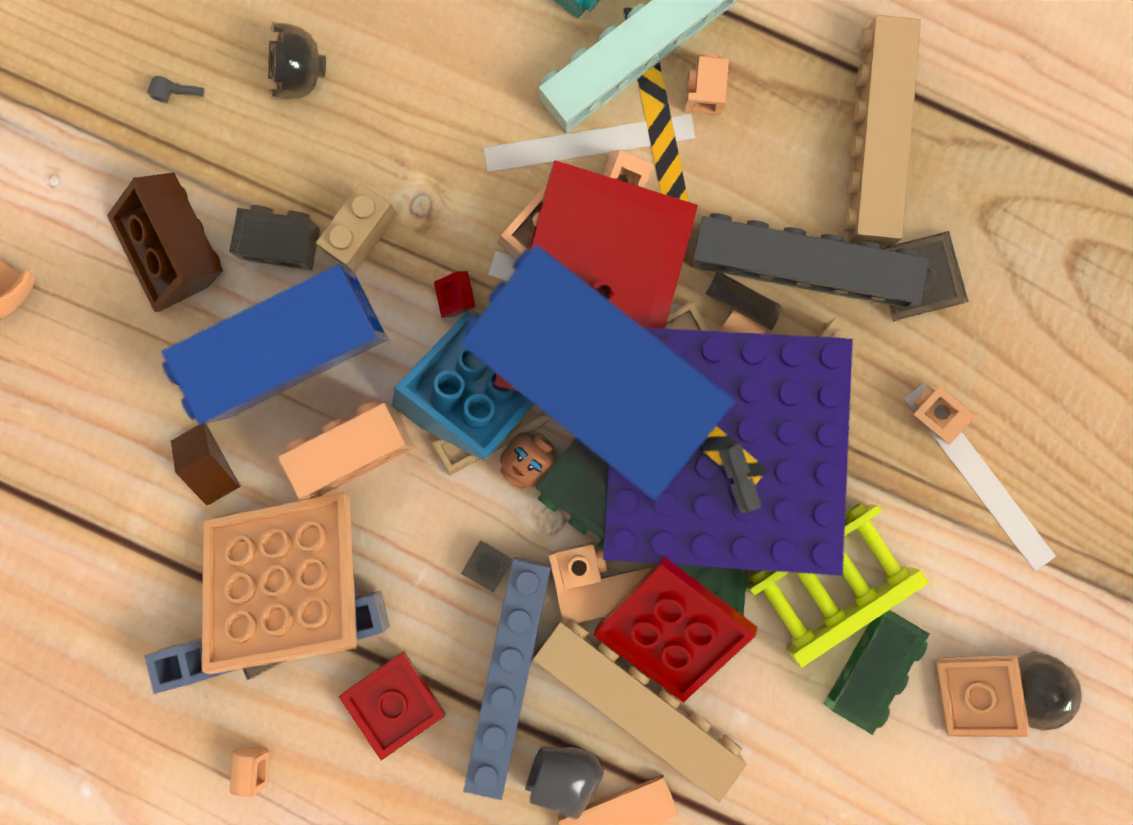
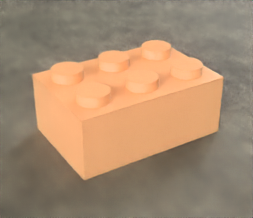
(345, 450)

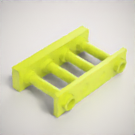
(869, 601)

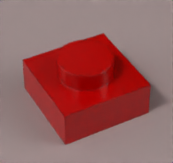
(454, 294)

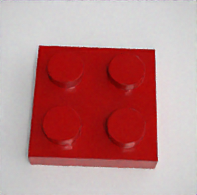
(392, 705)

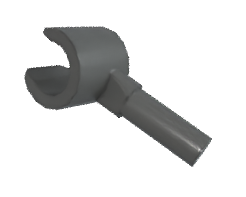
(161, 89)

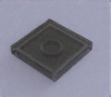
(943, 279)

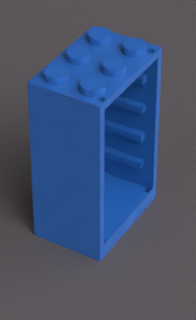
(273, 345)

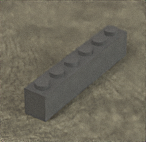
(810, 261)

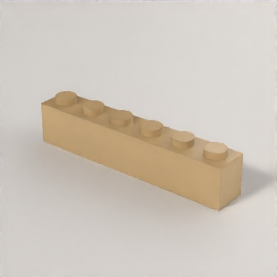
(883, 130)
(640, 709)

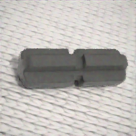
(743, 489)

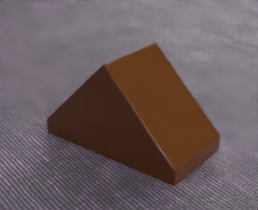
(203, 465)

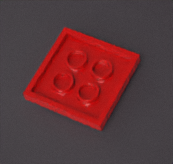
(675, 630)

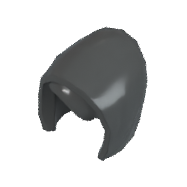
(564, 780)

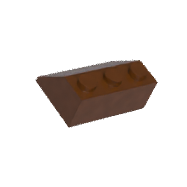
(164, 240)

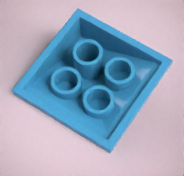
(456, 398)

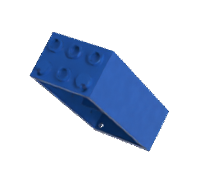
(596, 371)

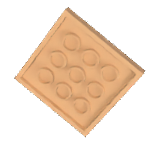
(278, 584)

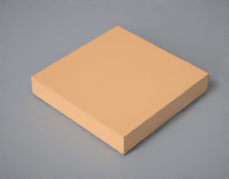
(982, 696)

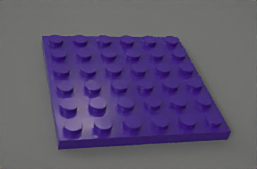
(789, 419)

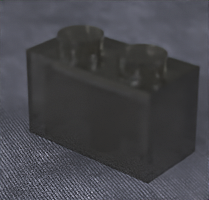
(274, 237)

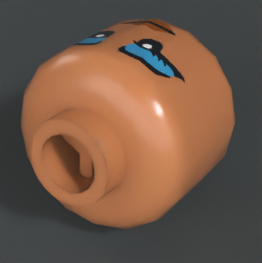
(527, 460)

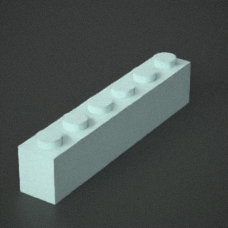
(623, 56)

